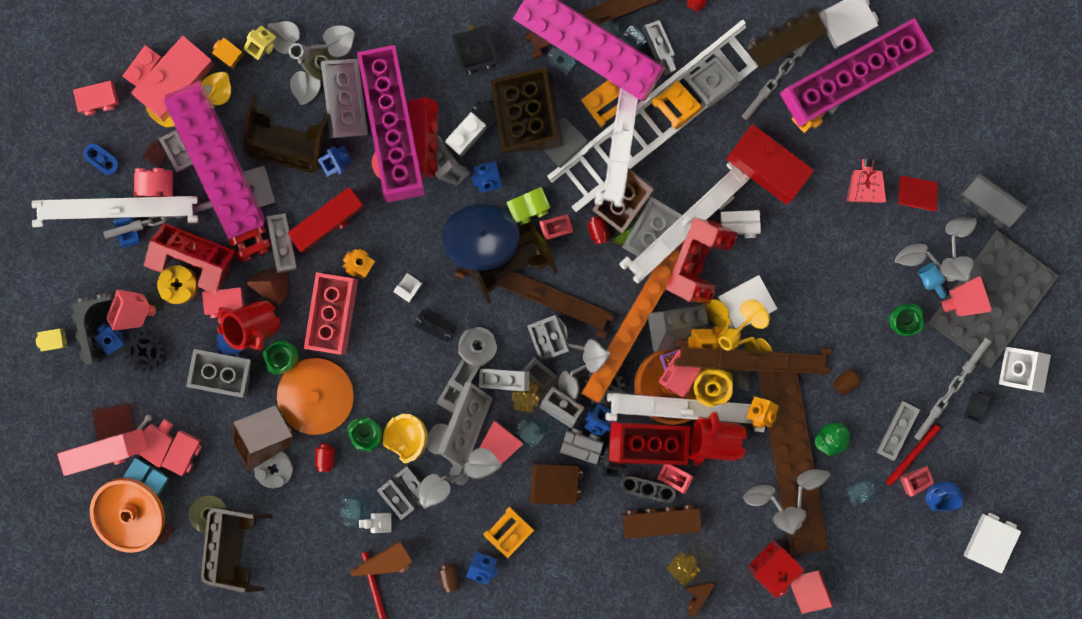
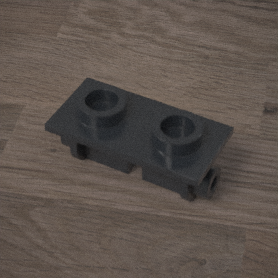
(435, 325)

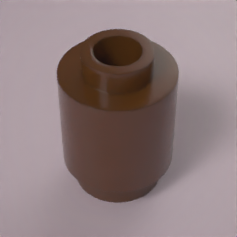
(847, 382)
(449, 577)

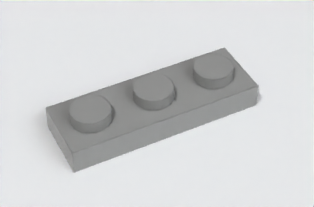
(281, 243)
(504, 379)
(898, 430)

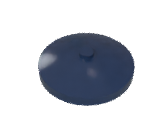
(480, 237)

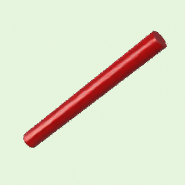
(913, 454)
(375, 590)

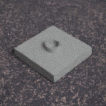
(712, 81)
(260, 185)

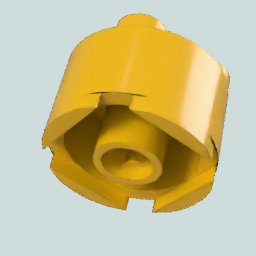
(177, 295)
(719, 392)

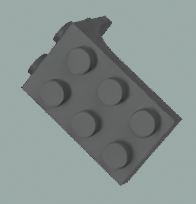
(83, 318)

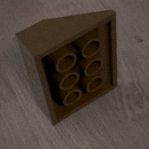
(788, 37)
(527, 111)

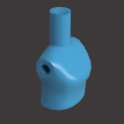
(933, 279)

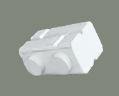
(743, 222)

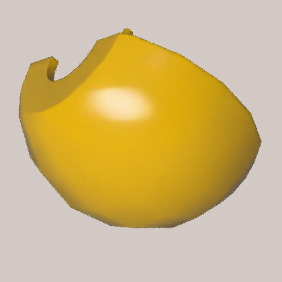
(406, 437)

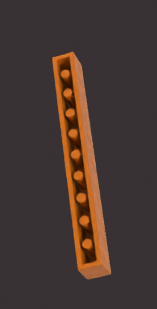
(632, 326)

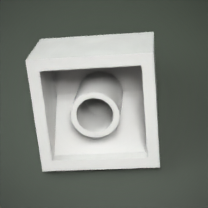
(1024, 369)

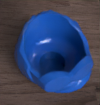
(944, 497)

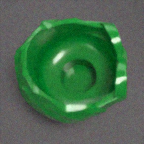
(905, 319)
(282, 357)
(364, 433)
(833, 438)

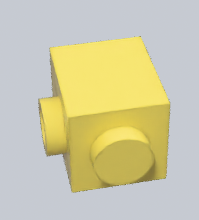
(51, 339)

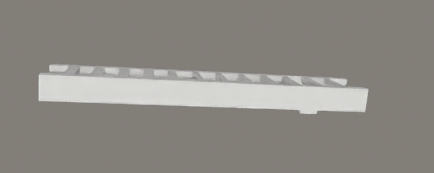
(682, 73)

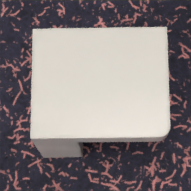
(408, 287)

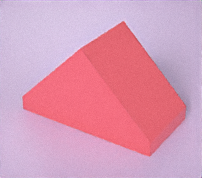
(556, 227)
(675, 477)
(916, 481)

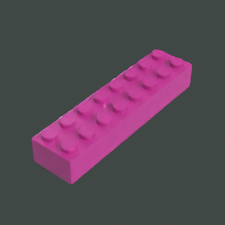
(591, 45)
(856, 72)
(390, 124)
(214, 159)

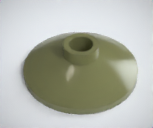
(314, 57)
(197, 510)

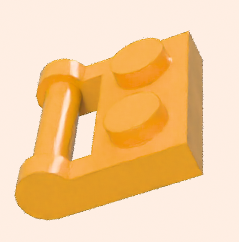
(599, 99)
(683, 102)
(513, 536)

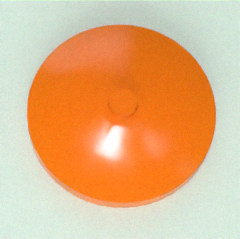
(647, 385)
(315, 396)
(127, 515)

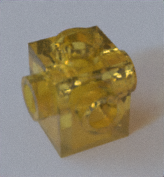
(526, 399)
(683, 568)

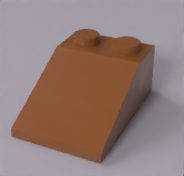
(387, 561)

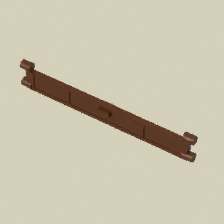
(599, 14)
(552, 299)
(752, 360)

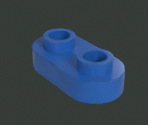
(101, 159)

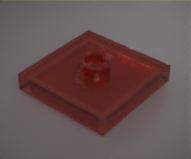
(113, 421)

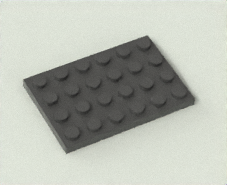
(1013, 287)

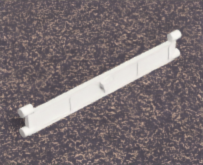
(620, 150)
(114, 208)
(678, 231)
(676, 408)

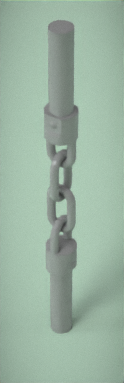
(765, 92)
(138, 225)
(968, 367)

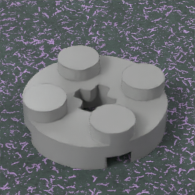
(473, 356)
(279, 478)

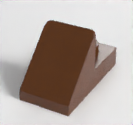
(701, 592)

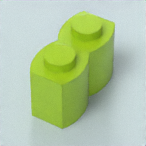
(529, 205)

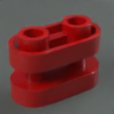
(261, 246)

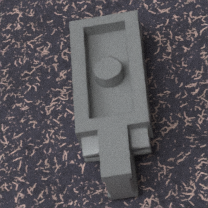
(660, 45)

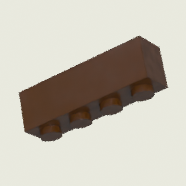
(661, 522)

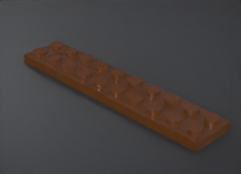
(792, 457)

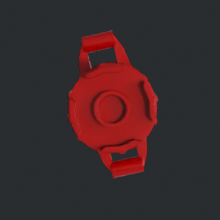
(248, 325)
(716, 440)

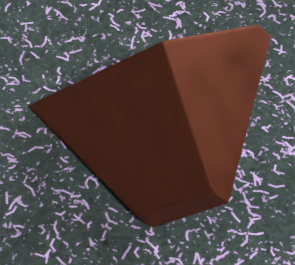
(271, 285)

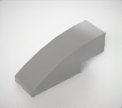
(464, 373)

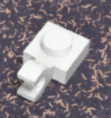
(378, 523)

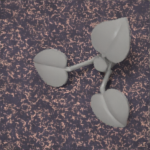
(337, 39)
(952, 269)
(593, 356)
(435, 489)
(792, 517)

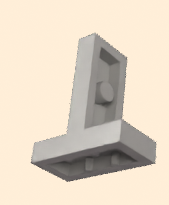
(447, 165)

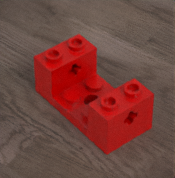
(700, 237)
(199, 252)
(772, 566)

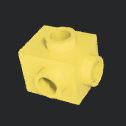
(259, 42)

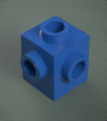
(335, 160)
(487, 177)
(108, 339)
(597, 421)
(482, 568)

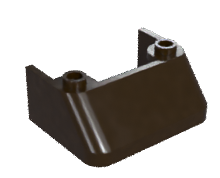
(282, 144)
(531, 251)
(223, 549)

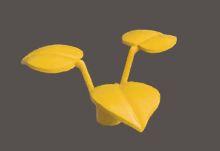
(219, 93)
(750, 309)

